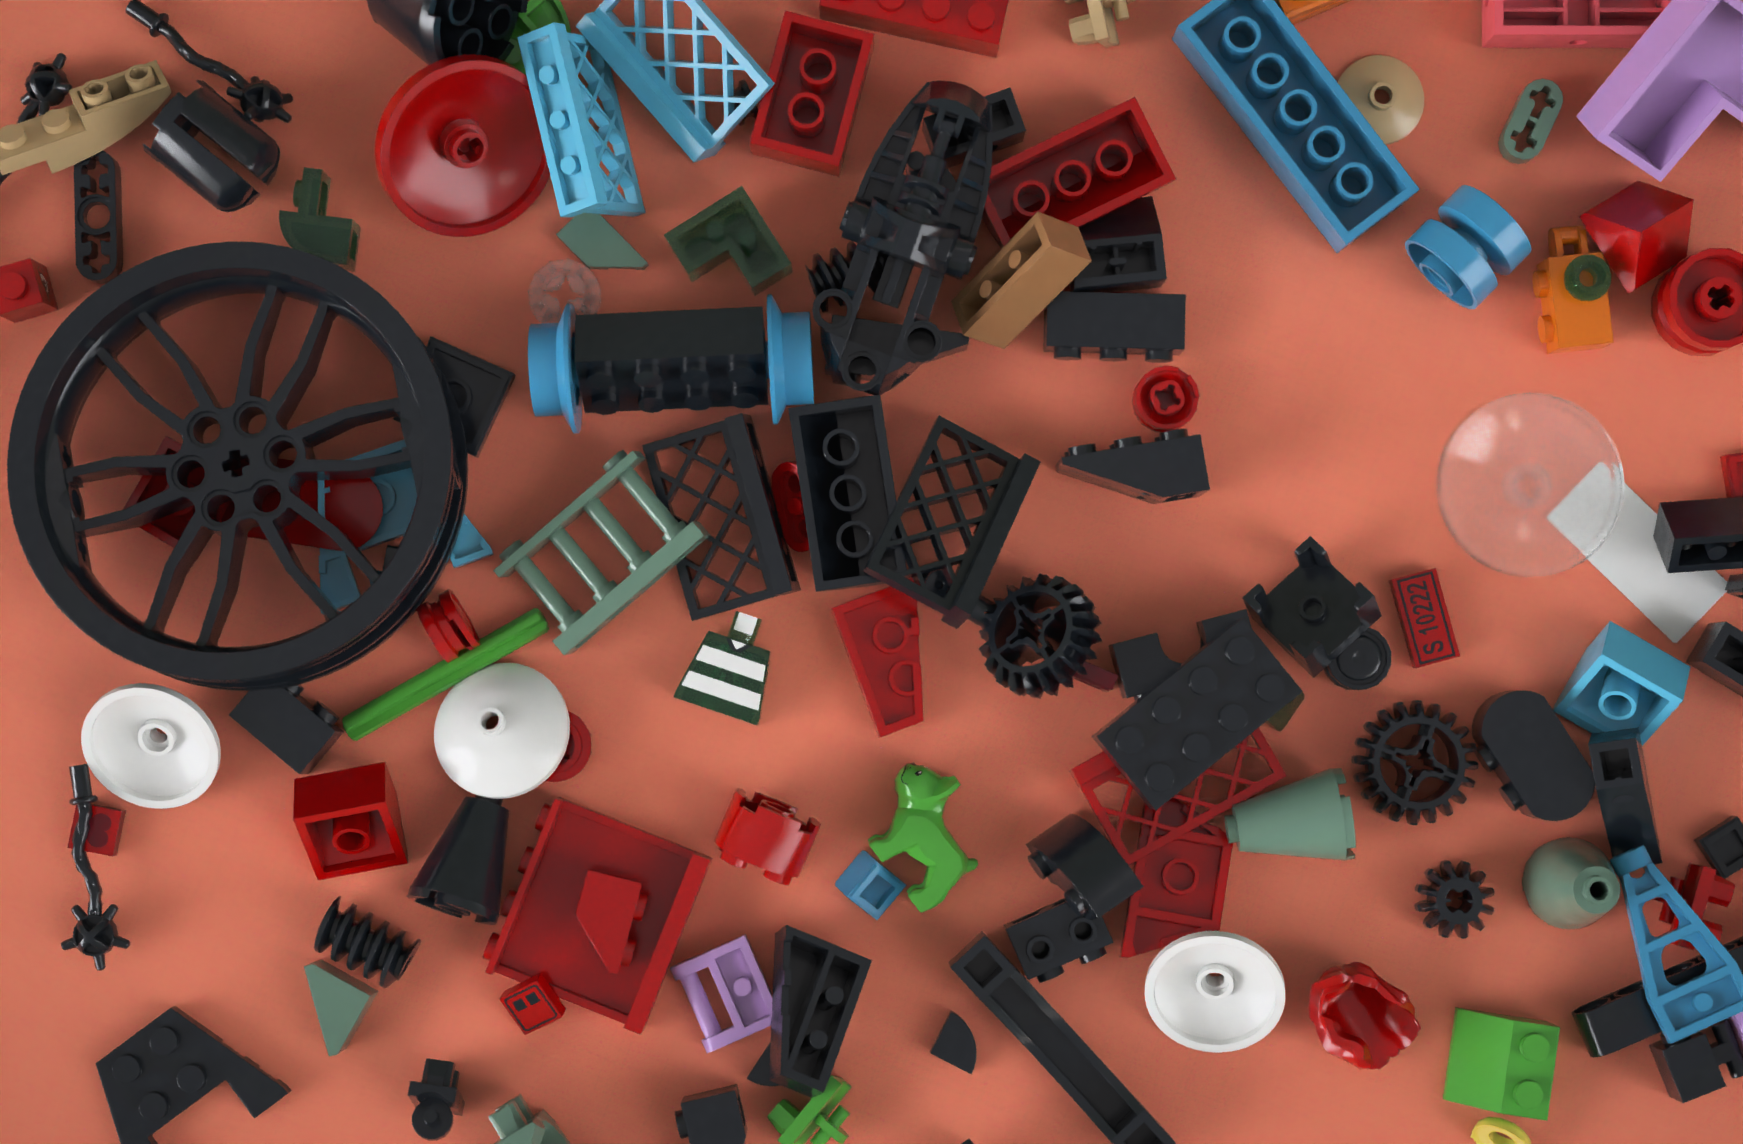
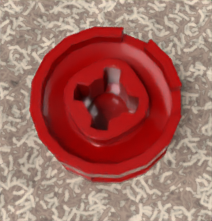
(1165, 399)
(440, 624)

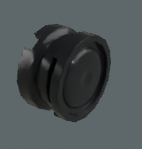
(1361, 663)

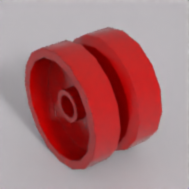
(1683, 298)

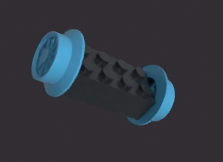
(670, 361)

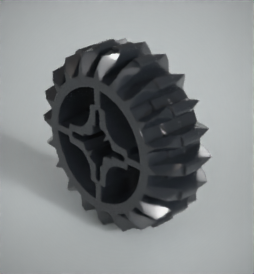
(1064, 636)
(1407, 781)

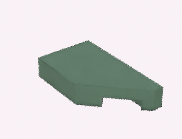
(599, 244)

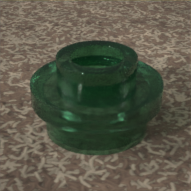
(1598, 269)

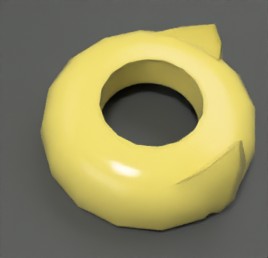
(1486, 1132)

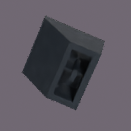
(1123, 250)

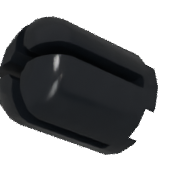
(196, 165)

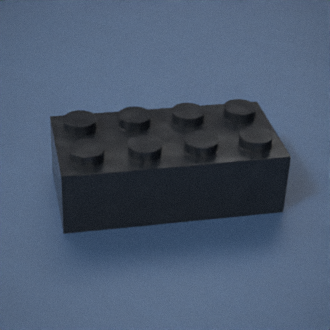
(1197, 714)

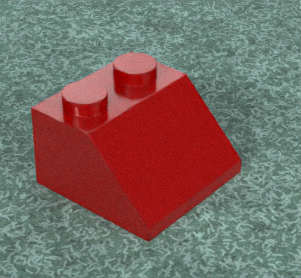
(349, 821)

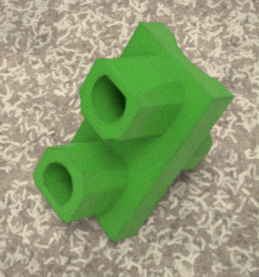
(799, 1126)

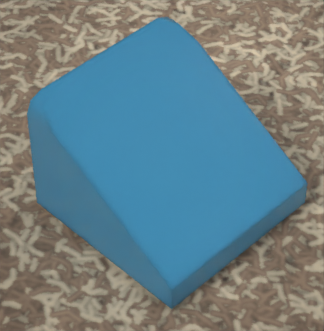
(869, 884)

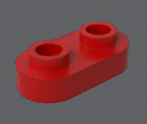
(790, 506)

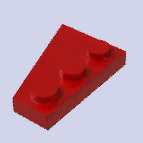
(883, 648)

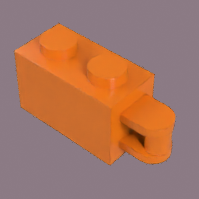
(1566, 321)

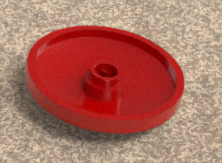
(462, 146)

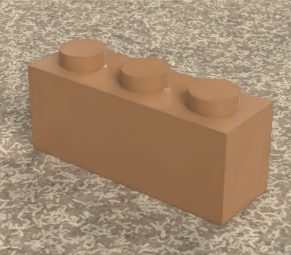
(1021, 280)

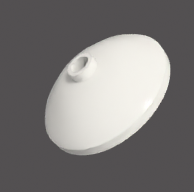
(522, 746)
(140, 761)
(1210, 1010)

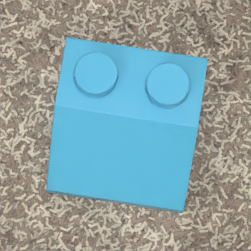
(1623, 685)

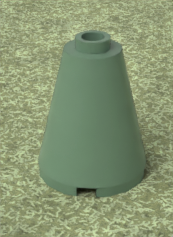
(1297, 820)
(1570, 883)

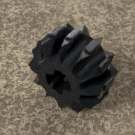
(1472, 899)

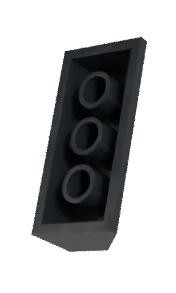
(844, 488)

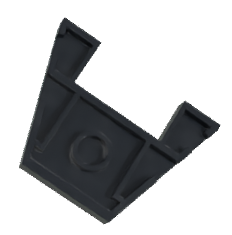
(172, 1068)

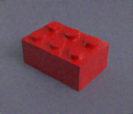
(815, 94)

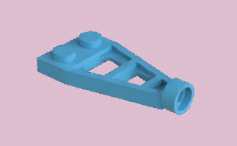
(1697, 1002)

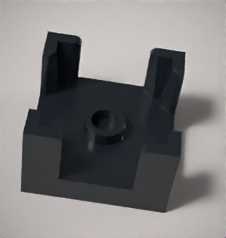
(1313, 609)

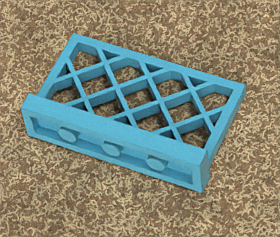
(658, 88)
(569, 140)

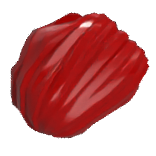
(1361, 1016)

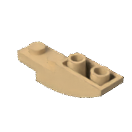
(99, 117)

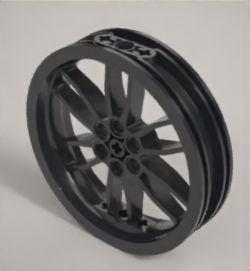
(47, 484)

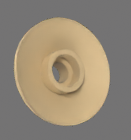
(1406, 95)

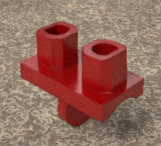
(1697, 889)

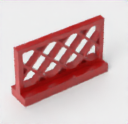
(1101, 769)

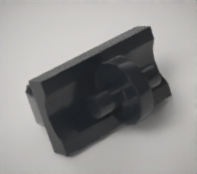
(436, 1100)

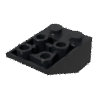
(1151, 472)

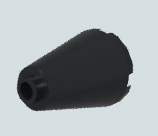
(467, 863)

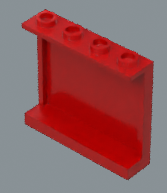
(548, 938)

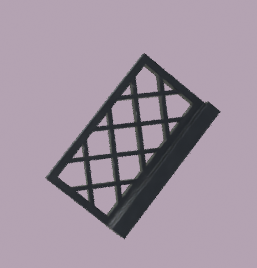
(759, 507)
(990, 529)

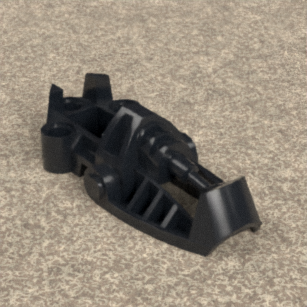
(912, 225)

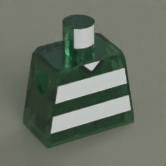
(729, 672)

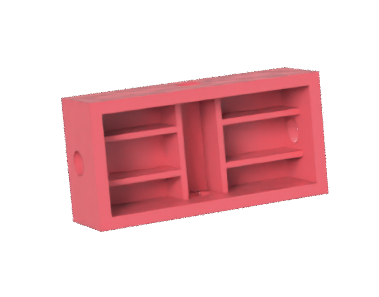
(1567, 23)

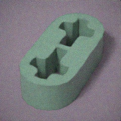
(1522, 116)

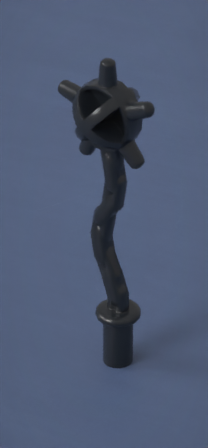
(45, 88)
(257, 99)
(95, 932)

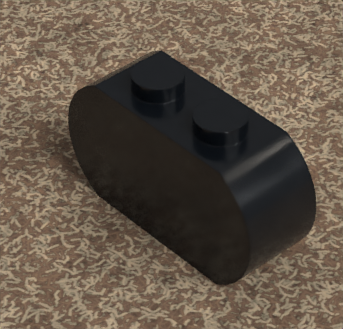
(1532, 756)

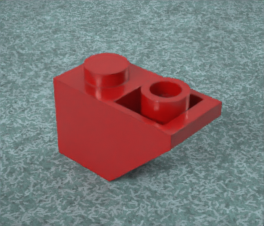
(606, 915)

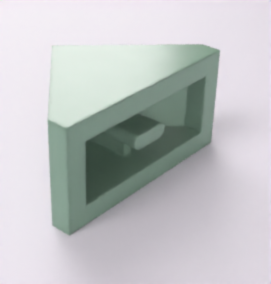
(339, 1003)

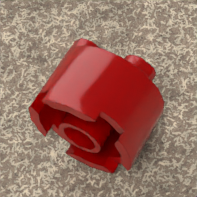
(766, 836)

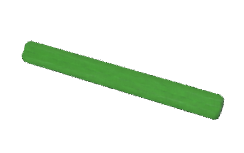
(444, 675)

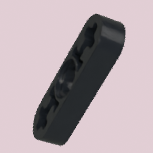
(86, 249)

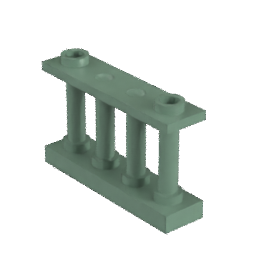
(644, 567)

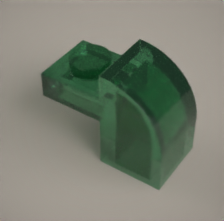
(312, 230)

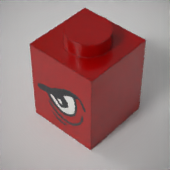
(25, 291)

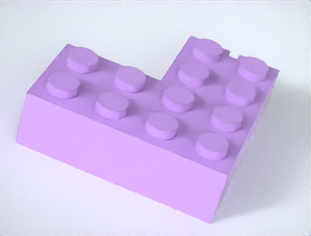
(1671, 85)

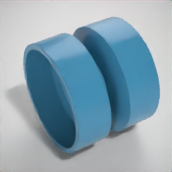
(1468, 246)

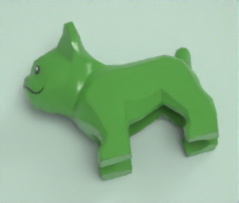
(923, 835)

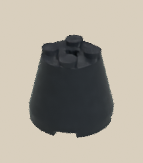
(450, 27)

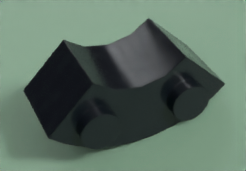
(1083, 866)

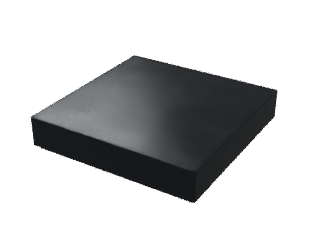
(477, 388)

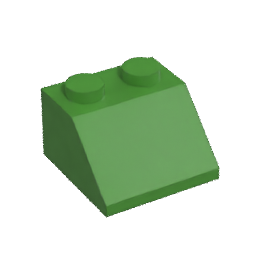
(1501, 1063)

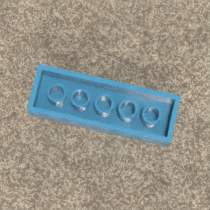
(1295, 116)

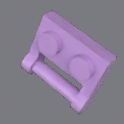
(740, 987)

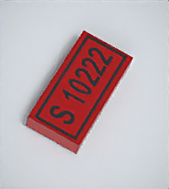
(1424, 618)

